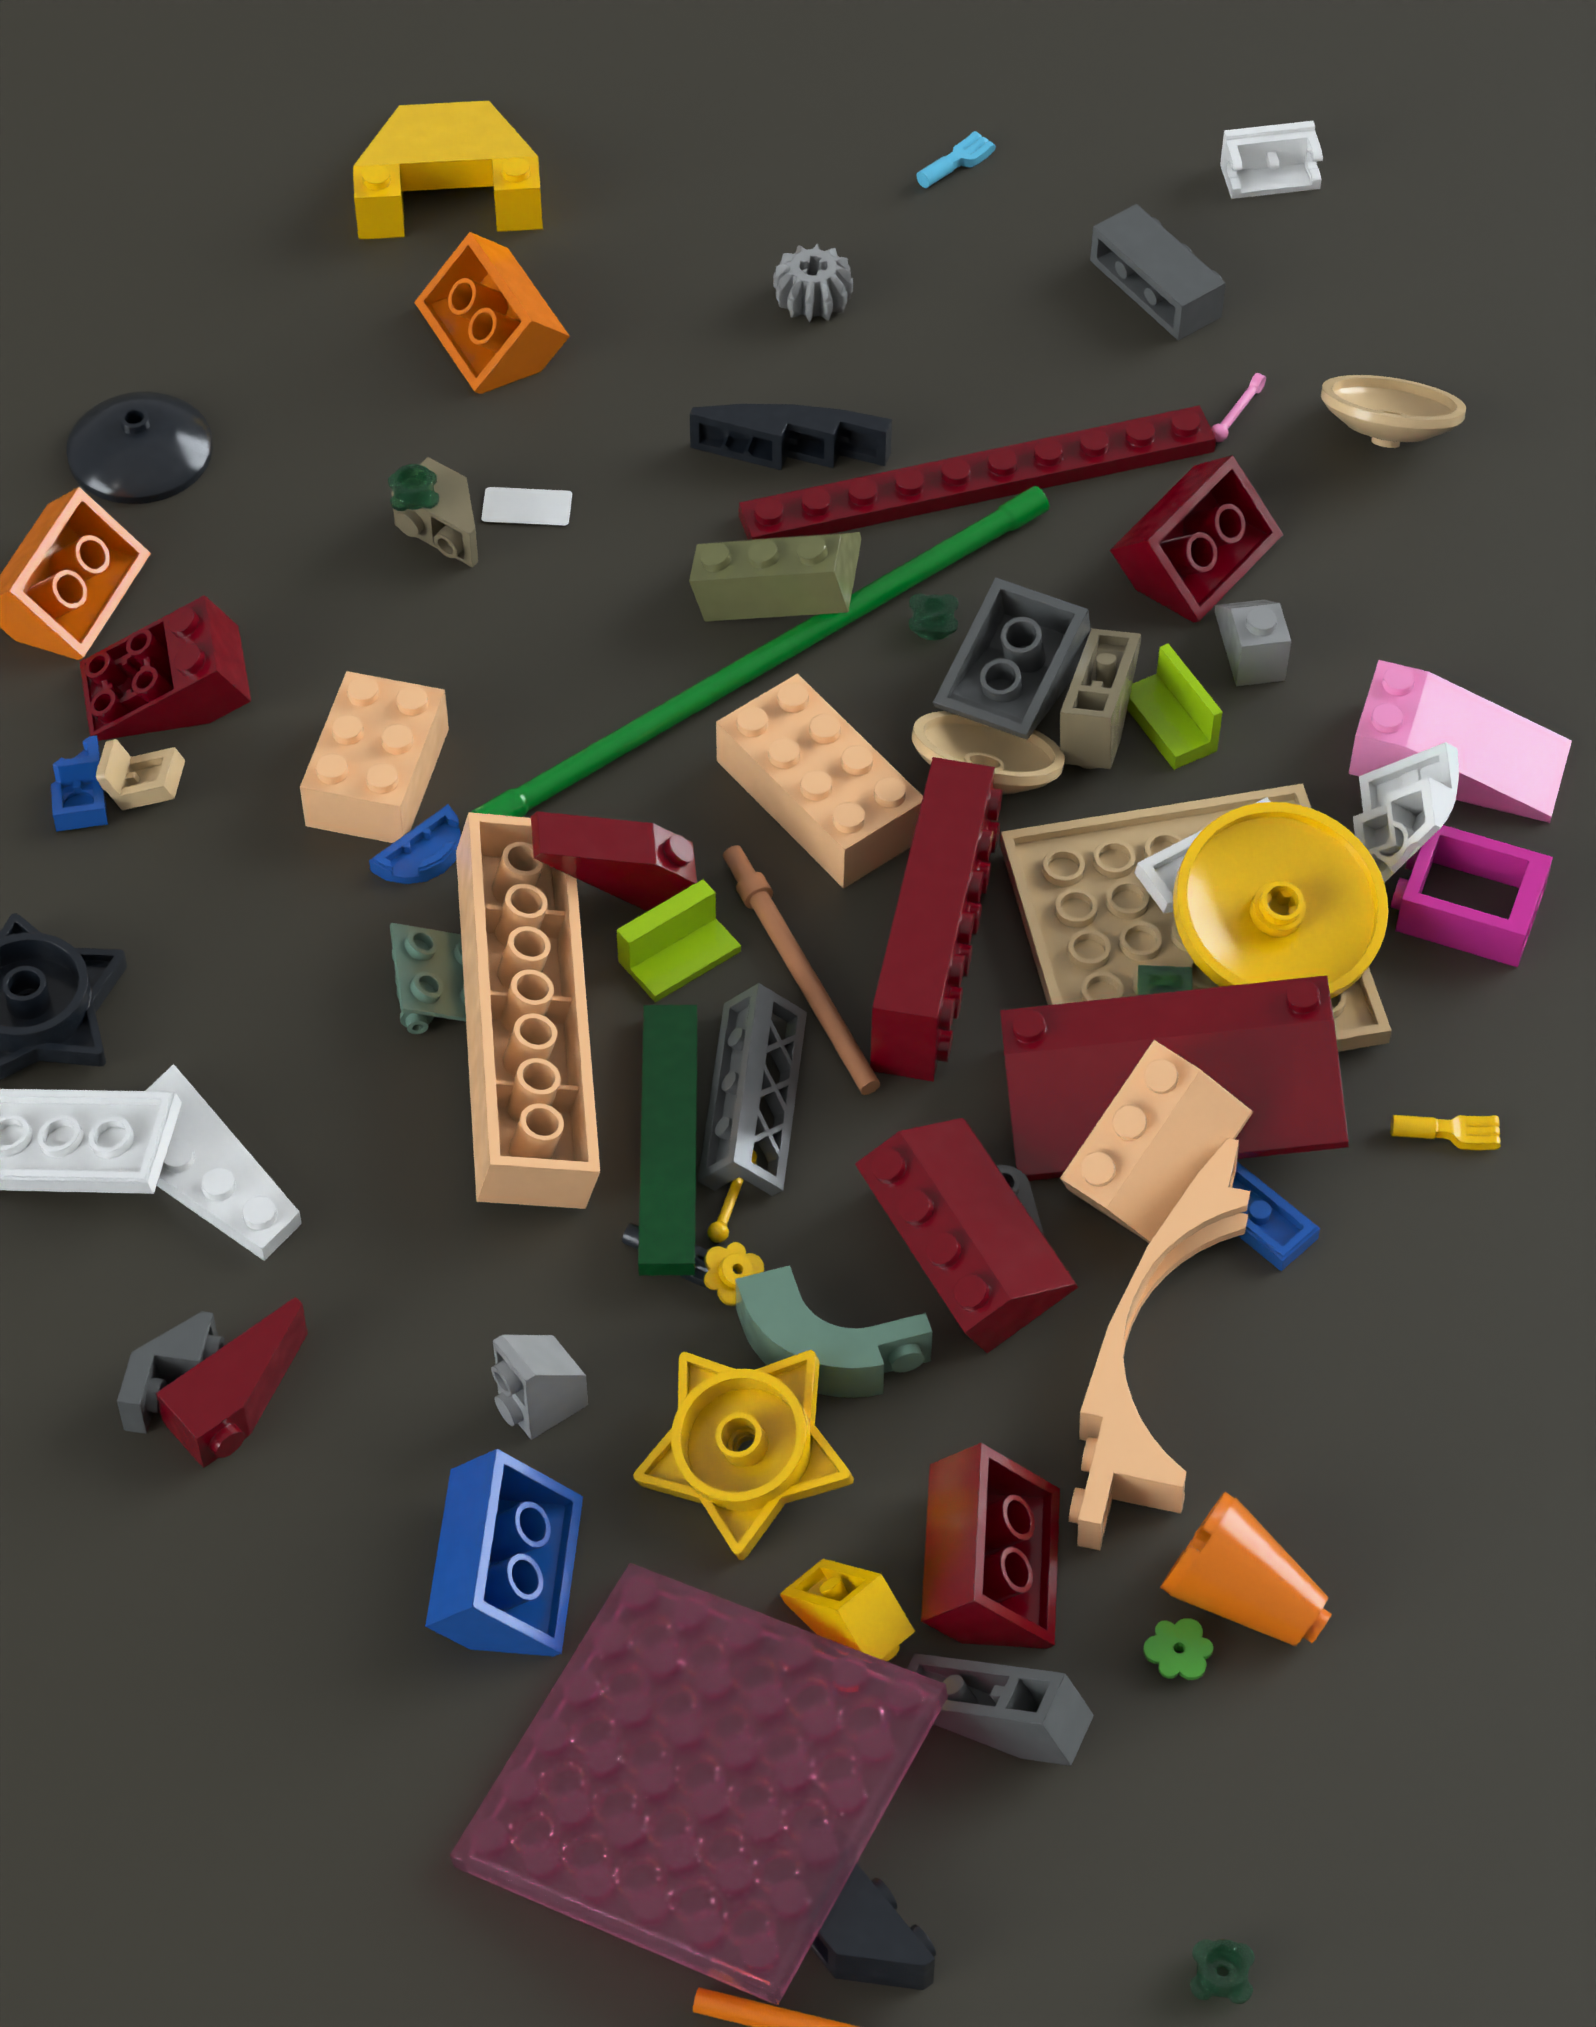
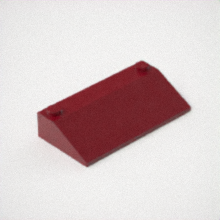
(1257, 1040)

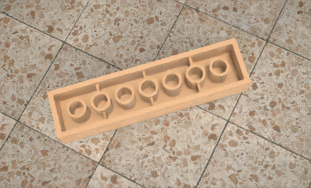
(525, 1020)

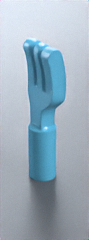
(966, 153)

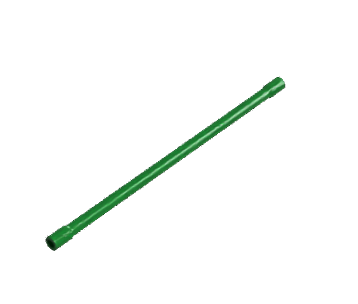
(1006, 518)

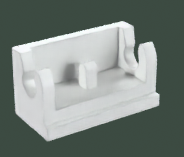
(1271, 159)

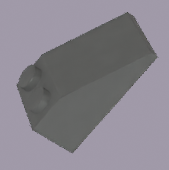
(1015, 659)

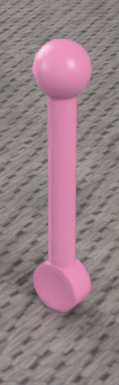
(1255, 386)

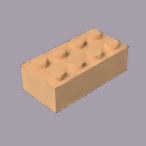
(819, 779)

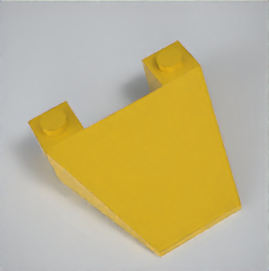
(446, 149)

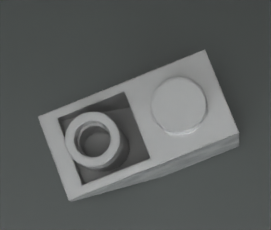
(536, 1382)

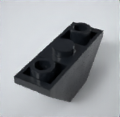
(870, 1940)

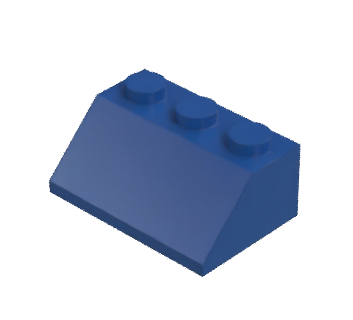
(504, 1558)

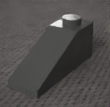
(1010, 1707)

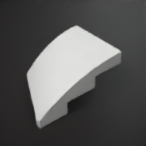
(1406, 805)

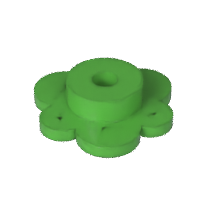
(1183, 1637)

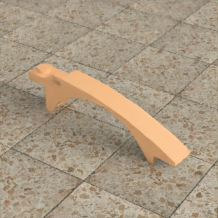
(1119, 1449)

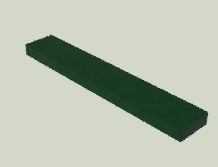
(668, 1141)

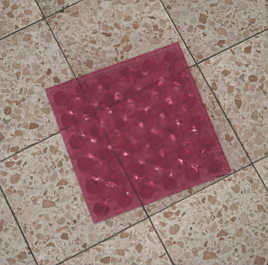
(701, 1781)

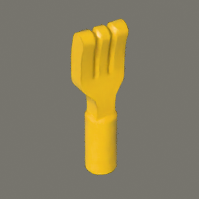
(1462, 1131)

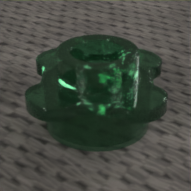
(413, 488)
(933, 615)
(1222, 1953)

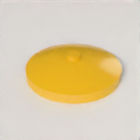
(1280, 898)

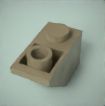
(450, 523)

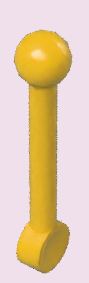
(718, 1230)

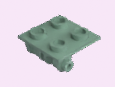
(427, 975)

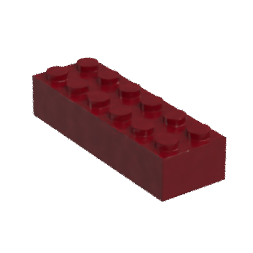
(935, 920)

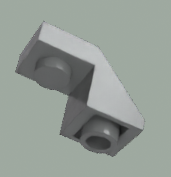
(161, 1363)

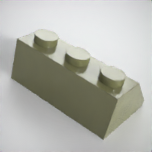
(775, 576)

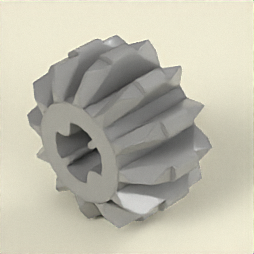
(813, 282)

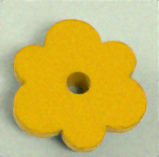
(721, 1264)

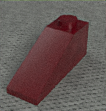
(616, 856)
(228, 1391)

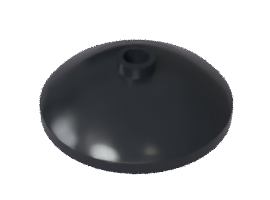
(139, 448)

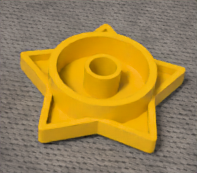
(720, 1412)

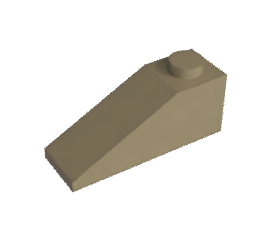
(1099, 699)

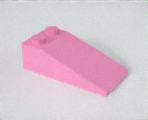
(1501, 755)

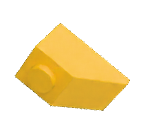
(850, 1608)

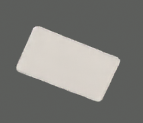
(526, 506)

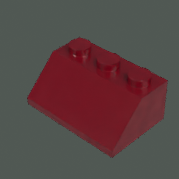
(1198, 539)
(990, 1551)

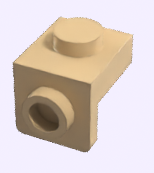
(139, 778)

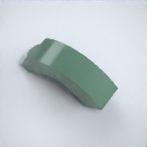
(849, 1358)

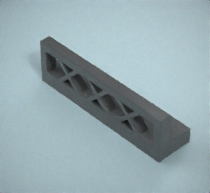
(740, 1083)

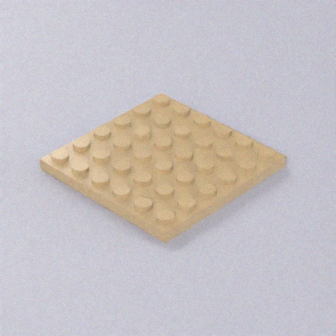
(1098, 922)

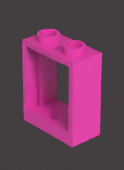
(1466, 927)

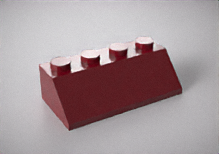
(966, 1229)

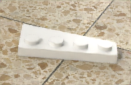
(219, 1177)

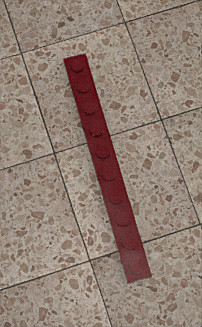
(979, 476)

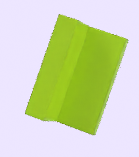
(1176, 711)
(675, 942)

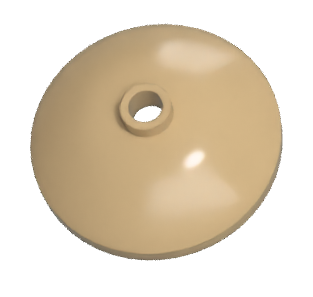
(1392, 408)
(1017, 761)

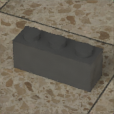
(1157, 271)

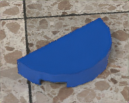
(422, 851)

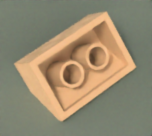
(1153, 1141)

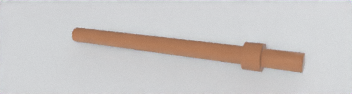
(757, 895)

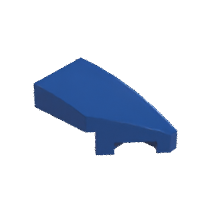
(76, 793)

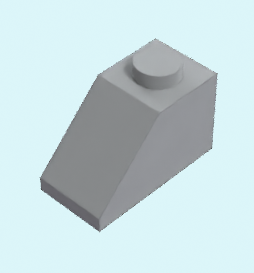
(1255, 640)

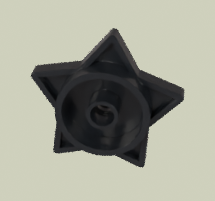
(51, 998)

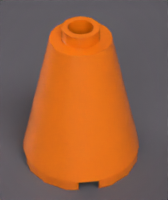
(1247, 1577)

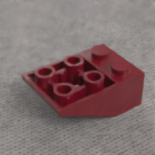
(167, 674)

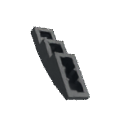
(777, 431)

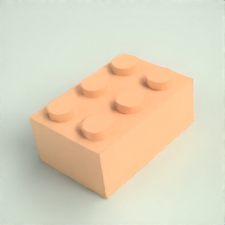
(374, 757)

